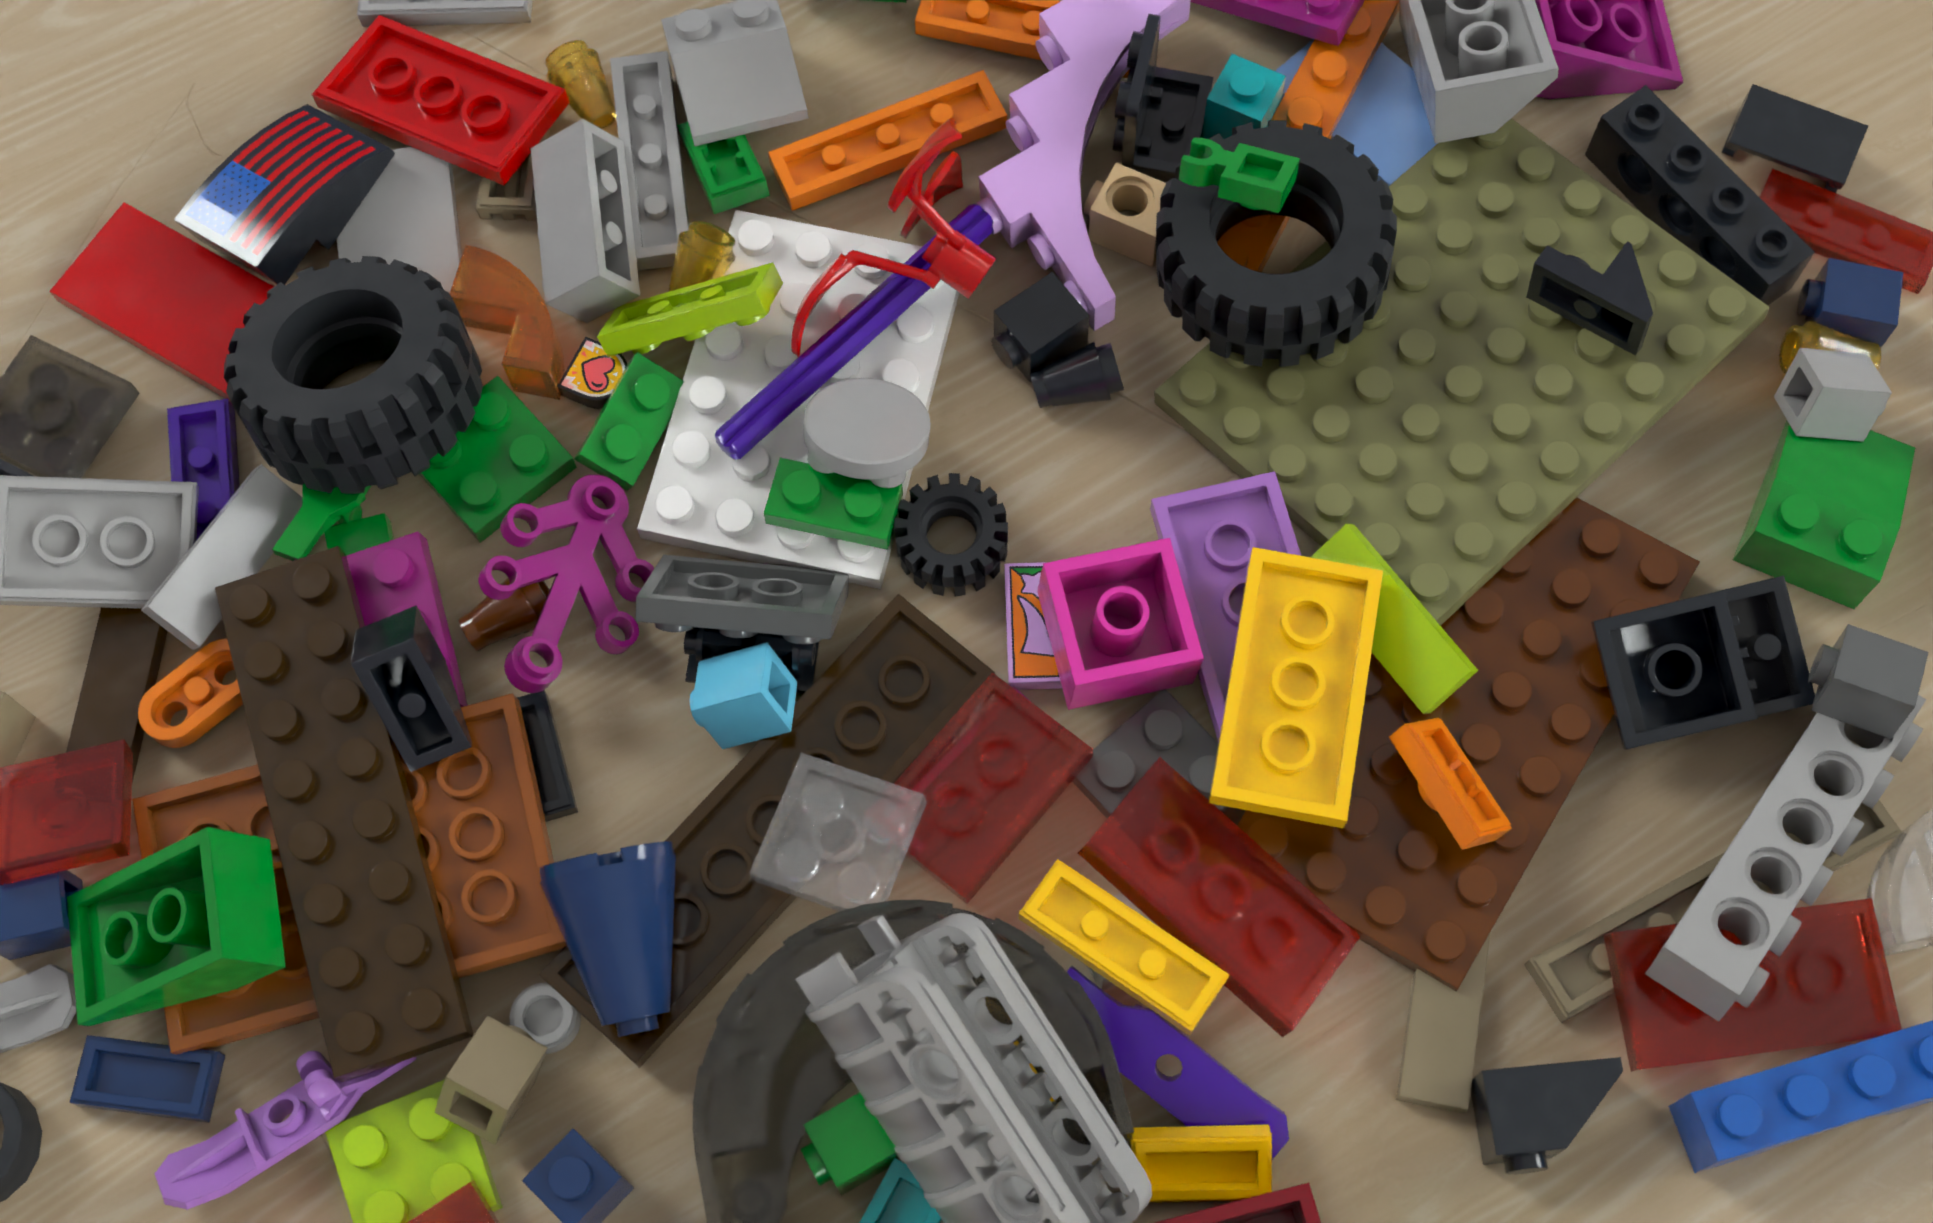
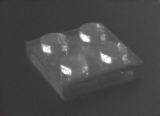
(837, 836)

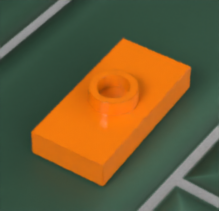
(1450, 783)

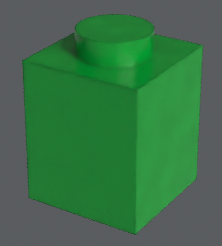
(847, 1145)

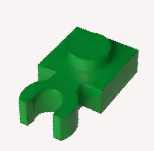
(1246, 176)

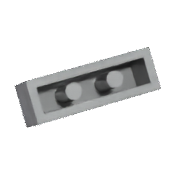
(584, 222)

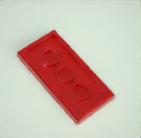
(441, 99)
(162, 294)

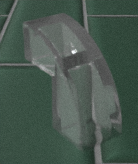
(1904, 889)

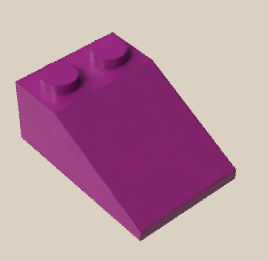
(1609, 47)

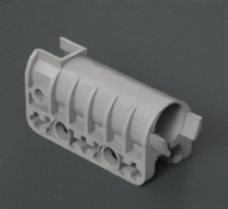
(959, 1089)

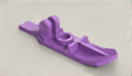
(261, 1137)

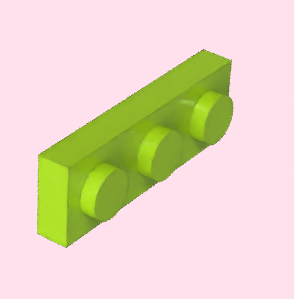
(691, 311)

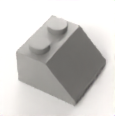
(734, 69)

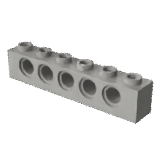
(1697, 957)

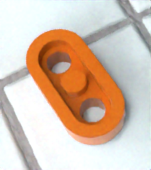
(195, 688)

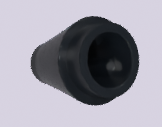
(1079, 377)

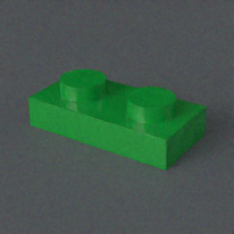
(631, 422)
(832, 505)

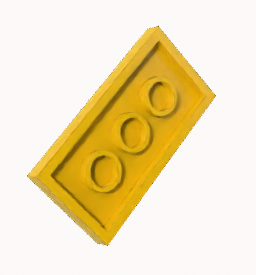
(1297, 688)

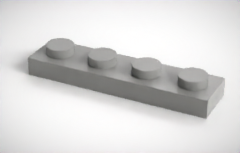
(652, 155)

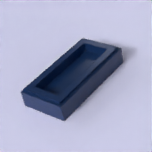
(147, 1079)

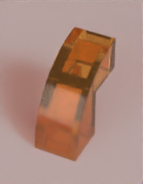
(504, 300)

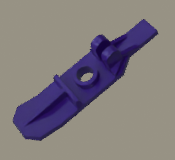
(1203, 1090)

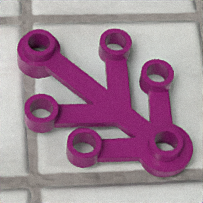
(573, 572)

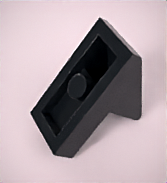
(1605, 304)

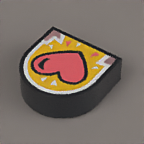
(591, 375)

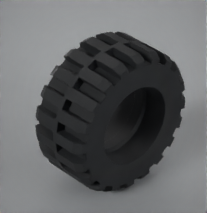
(1290, 311)
(375, 425)

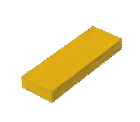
(1123, 947)

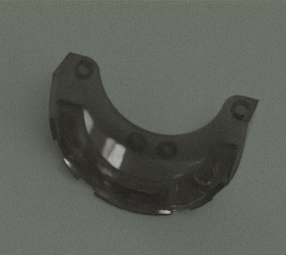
(776, 1071)

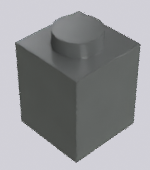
(1867, 680)

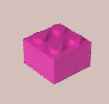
(1119, 623)

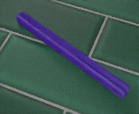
(837, 346)

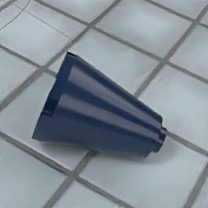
(619, 929)

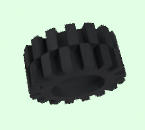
(951, 500)

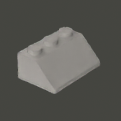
(1476, 61)

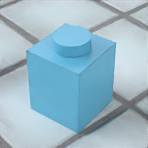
(744, 696)

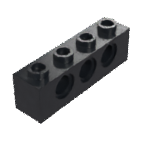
(1696, 196)

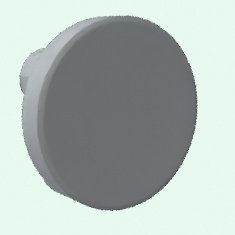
(866, 430)

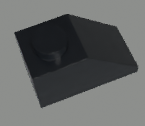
(410, 687)
(1537, 1109)

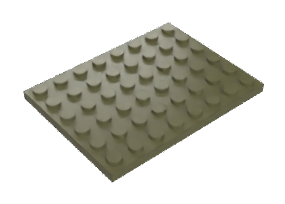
(1462, 400)

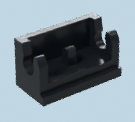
(1796, 136)

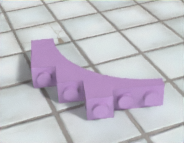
(1051, 124)

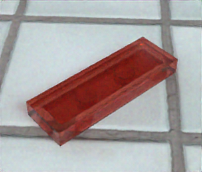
(1849, 229)

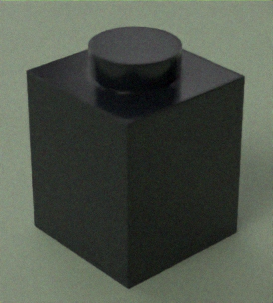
(1039, 326)

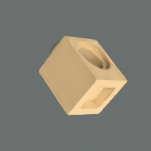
(1121, 233)

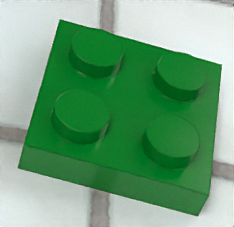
(497, 462)

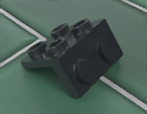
(1157, 108)

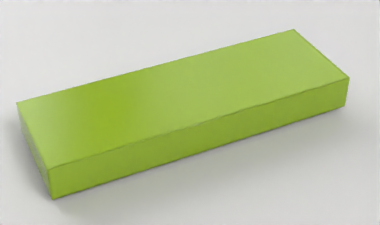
(1405, 633)

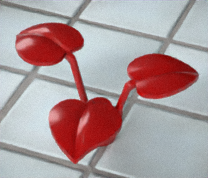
(950, 254)

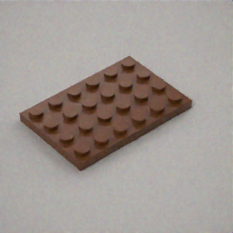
(482, 846)

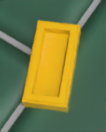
(1205, 1161)

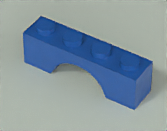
(1806, 1097)

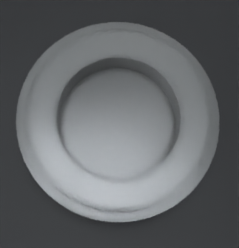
(545, 1016)

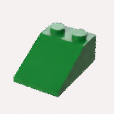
(1828, 513)
(176, 927)

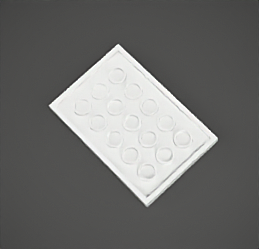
(718, 503)

